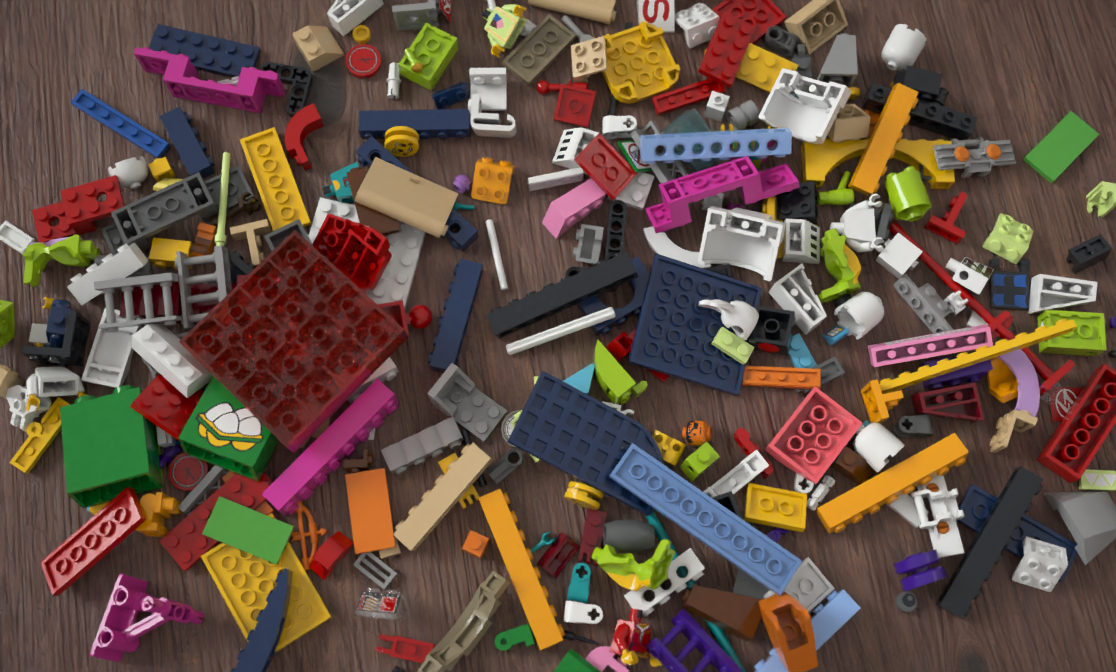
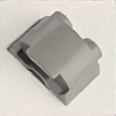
(589, 243)

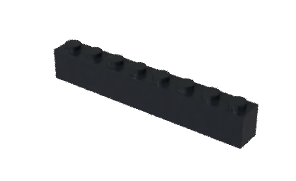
(562, 295)
(989, 542)

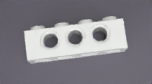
(687, 559)

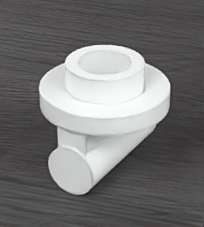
(528, 28)

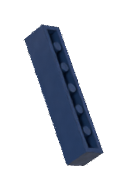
(427, 123)
(457, 315)

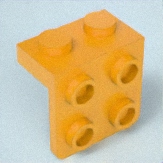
(492, 180)

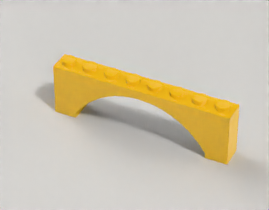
(822, 158)

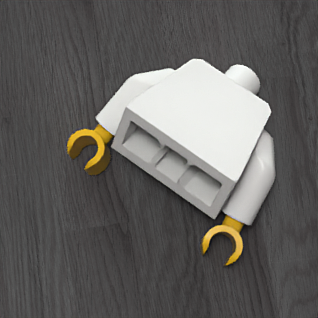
(52, 382)

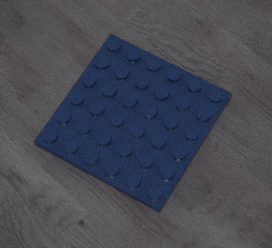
(678, 334)

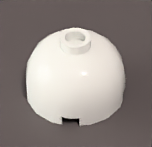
(130, 172)

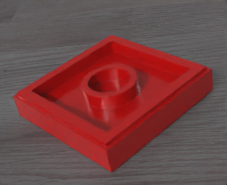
(575, 105)

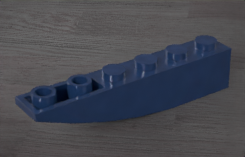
(268, 631)

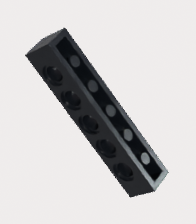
(925, 114)

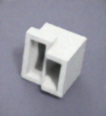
(898, 255)

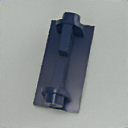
(452, 96)

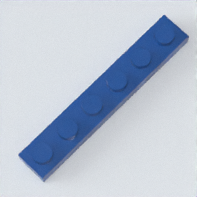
(120, 124)

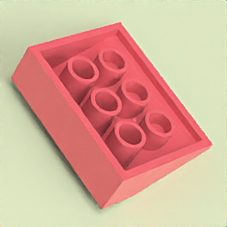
(813, 436)

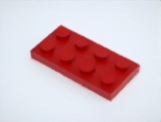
(726, 49)

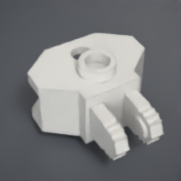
(17, 400)

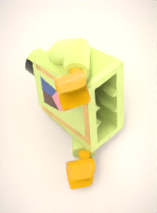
(504, 26)

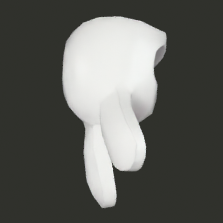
(736, 314)

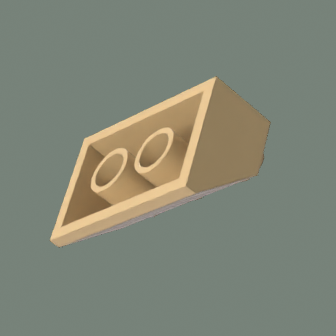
(817, 23)

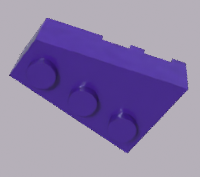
(971, 374)

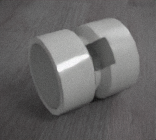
(744, 115)

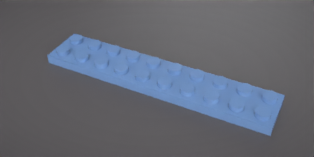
(706, 519)

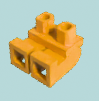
(156, 509)

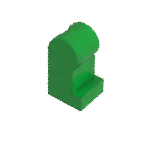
(509, 638)

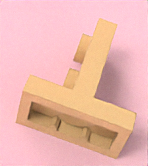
(252, 232)

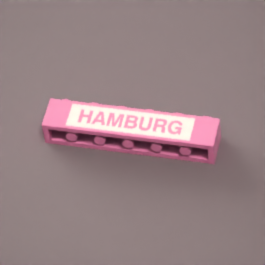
(930, 345)

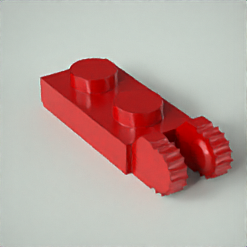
(742, 439)
(406, 648)

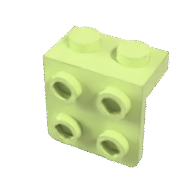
(1009, 238)

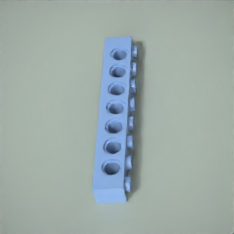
(782, 145)

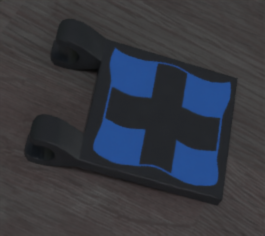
(1009, 289)

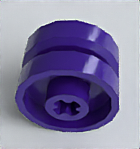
(919, 567)

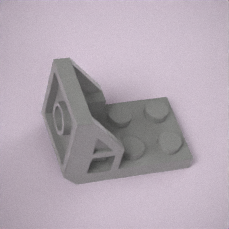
(471, 409)

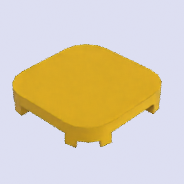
(639, 63)

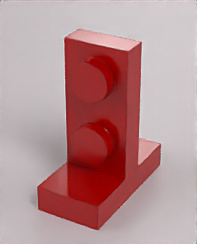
(944, 226)

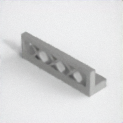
(660, 168)
(202, 489)

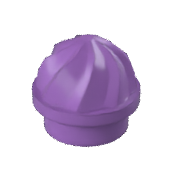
(462, 183)

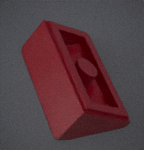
(558, 555)

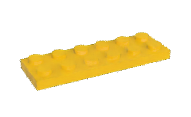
(274, 179)

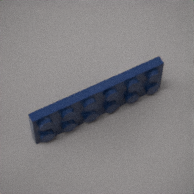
(206, 51)
(976, 507)

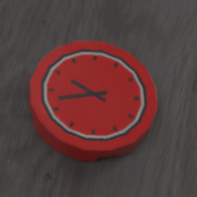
(363, 61)
(187, 472)

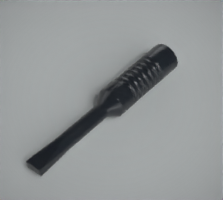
(572, 636)

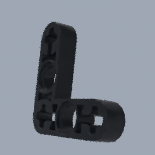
(295, 81)

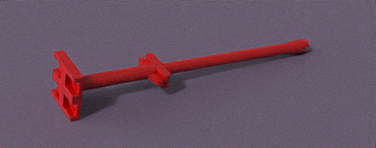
(998, 326)

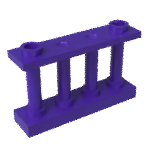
(697, 639)

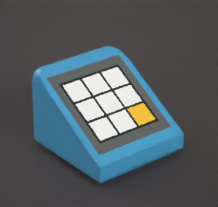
(835, 334)

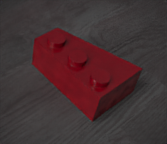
(954, 402)

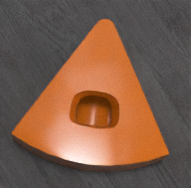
(790, 632)

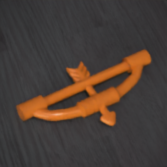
(313, 533)

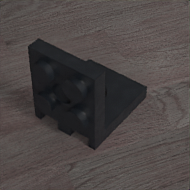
(73, 346)

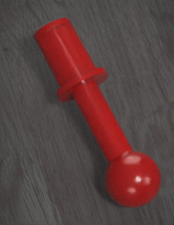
(544, 87)

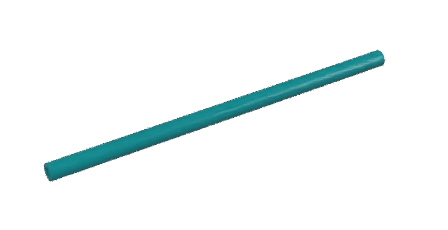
(683, 572)

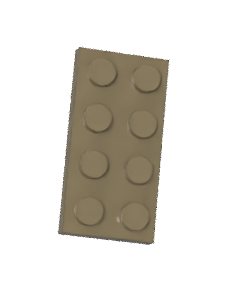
(539, 50)

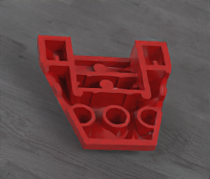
(354, 250)

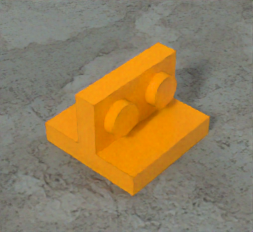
(878, 403)

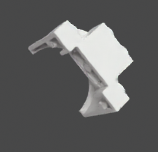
(810, 114)
(741, 239)

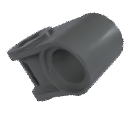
(781, 42)
(917, 426)

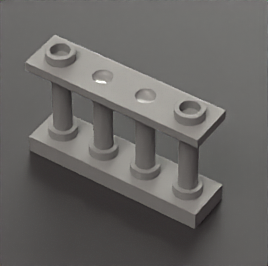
(221, 276)
(127, 286)

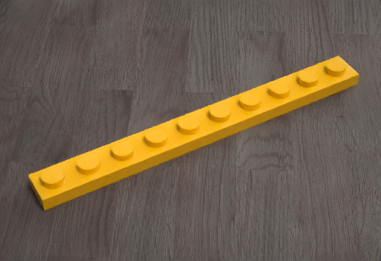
(982, 354)

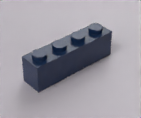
(186, 142)

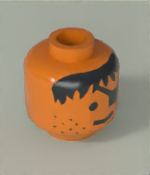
(697, 433)

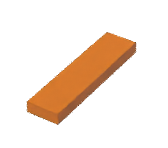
(781, 377)

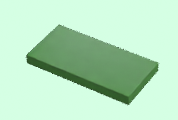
(1061, 147)
(248, 530)

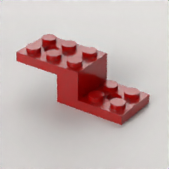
(78, 209)

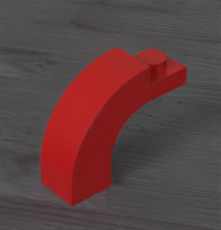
(298, 129)

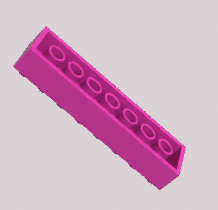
(331, 448)

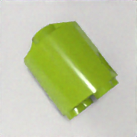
(907, 195)

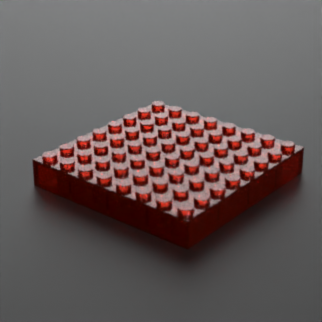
(294, 340)

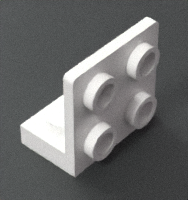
(492, 87)
(1041, 564)

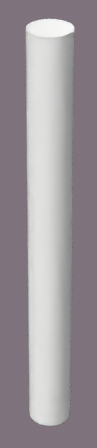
(496, 254)

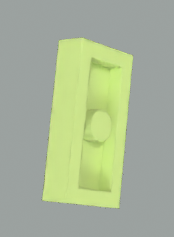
(732, 345)

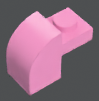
(603, 657)

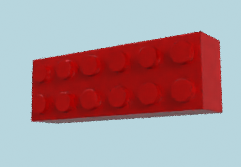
(1083, 427)

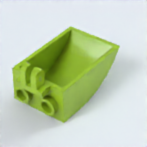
(613, 378)

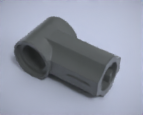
(503, 467)

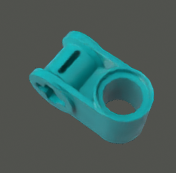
(579, 587)

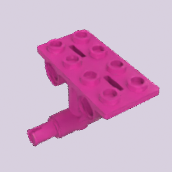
(117, 628)

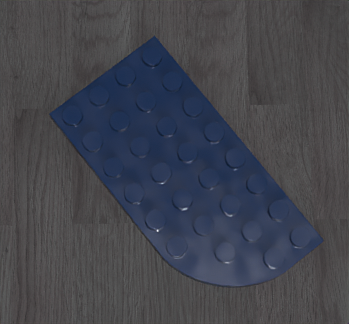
(580, 436)

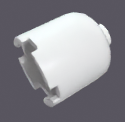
(902, 47)
(860, 313)
(876, 445)

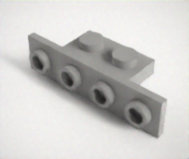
(925, 303)

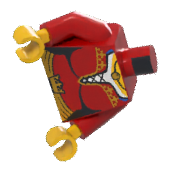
(632, 638)

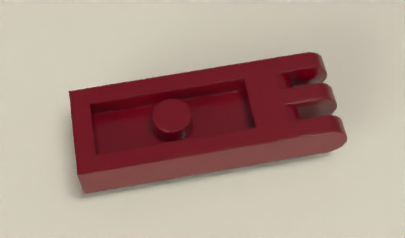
(592, 534)

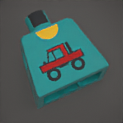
(340, 185)

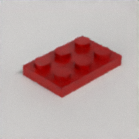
(605, 166)

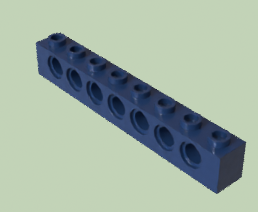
(467, 234)

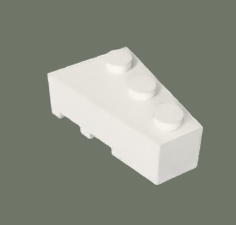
(796, 294)

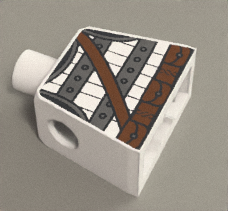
(975, 275)

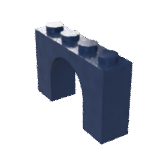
(621, 314)

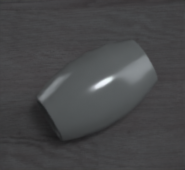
(629, 535)

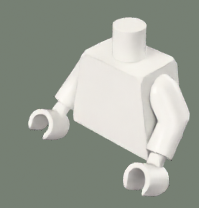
(859, 226)

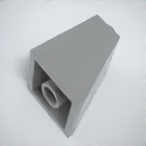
(841, 62)

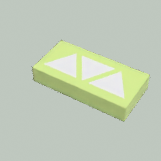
(1098, 480)

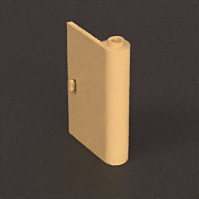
(594, 10)
(406, 197)

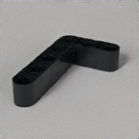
(613, 236)

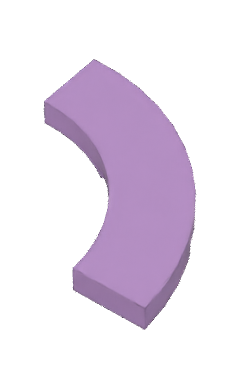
(1027, 380)

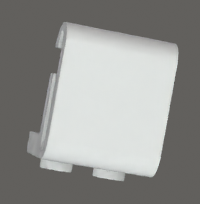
(488, 123)

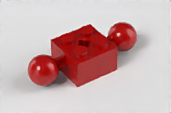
(418, 316)

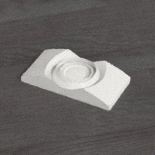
(110, 354)

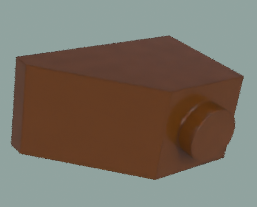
(852, 466)

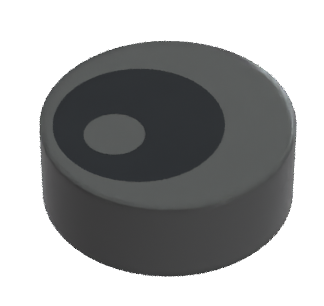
(906, 601)

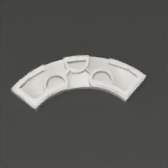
(664, 246)

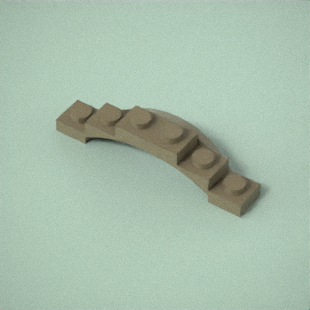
(468, 628)

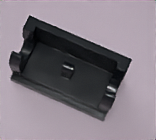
(1088, 253)

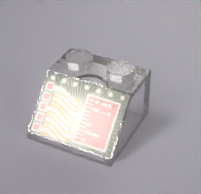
(380, 605)

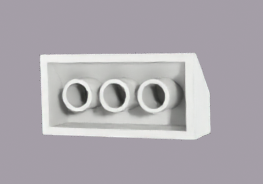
(170, 358)

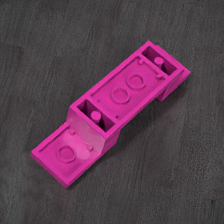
(183, 82)
(736, 174)

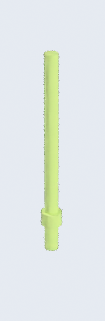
(220, 237)

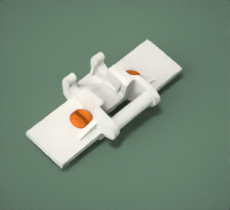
(945, 512)

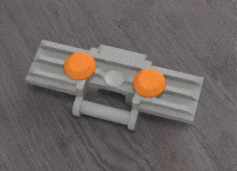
(979, 160)

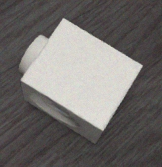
(716, 106)

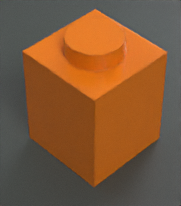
(475, 544)

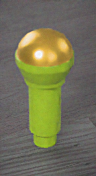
(415, 65)

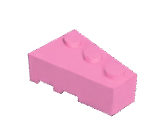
(573, 207)

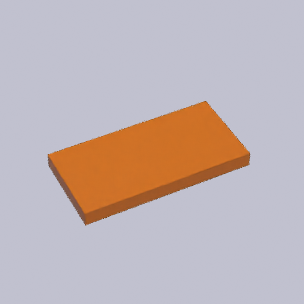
(370, 511)

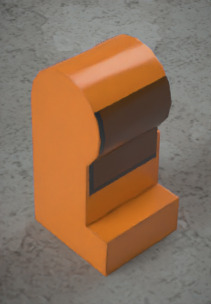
(204, 240)

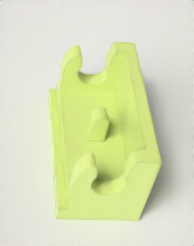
(1102, 197)

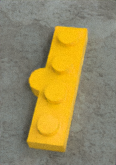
(39, 438)

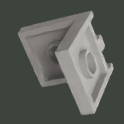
(416, 15)

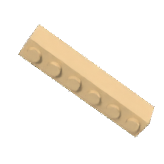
(442, 497)

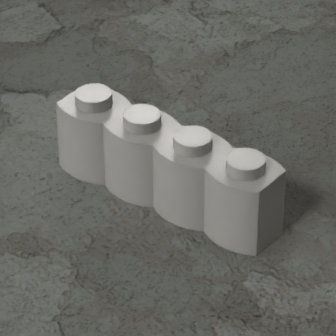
(422, 445)

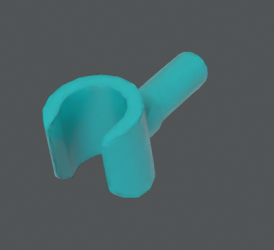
(462, 206)
(545, 540)

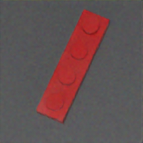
(686, 96)

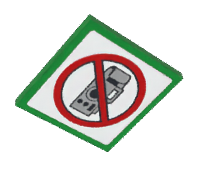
(632, 156)

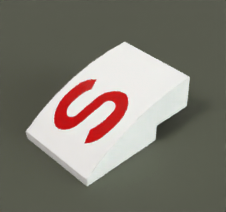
(658, 13)

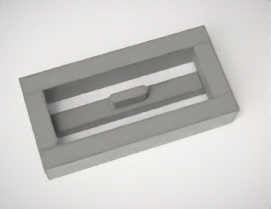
(388, 579)

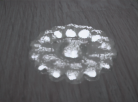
(1054, 394)

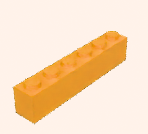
(882, 140)

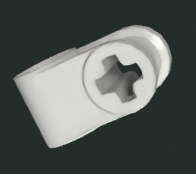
(616, 126)
(578, 613)

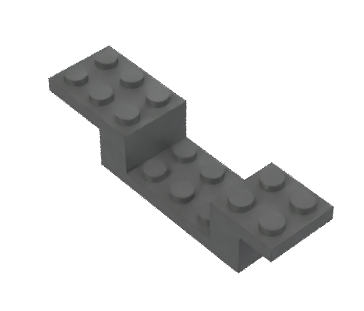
(171, 206)

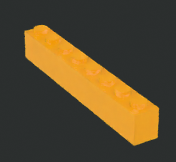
(892, 483)
(520, 569)

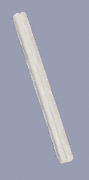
(560, 330)

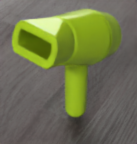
(840, 196)

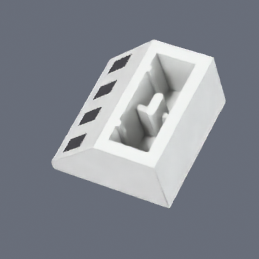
(570, 145)
(801, 242)

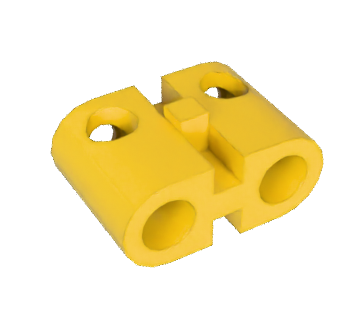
(669, 447)

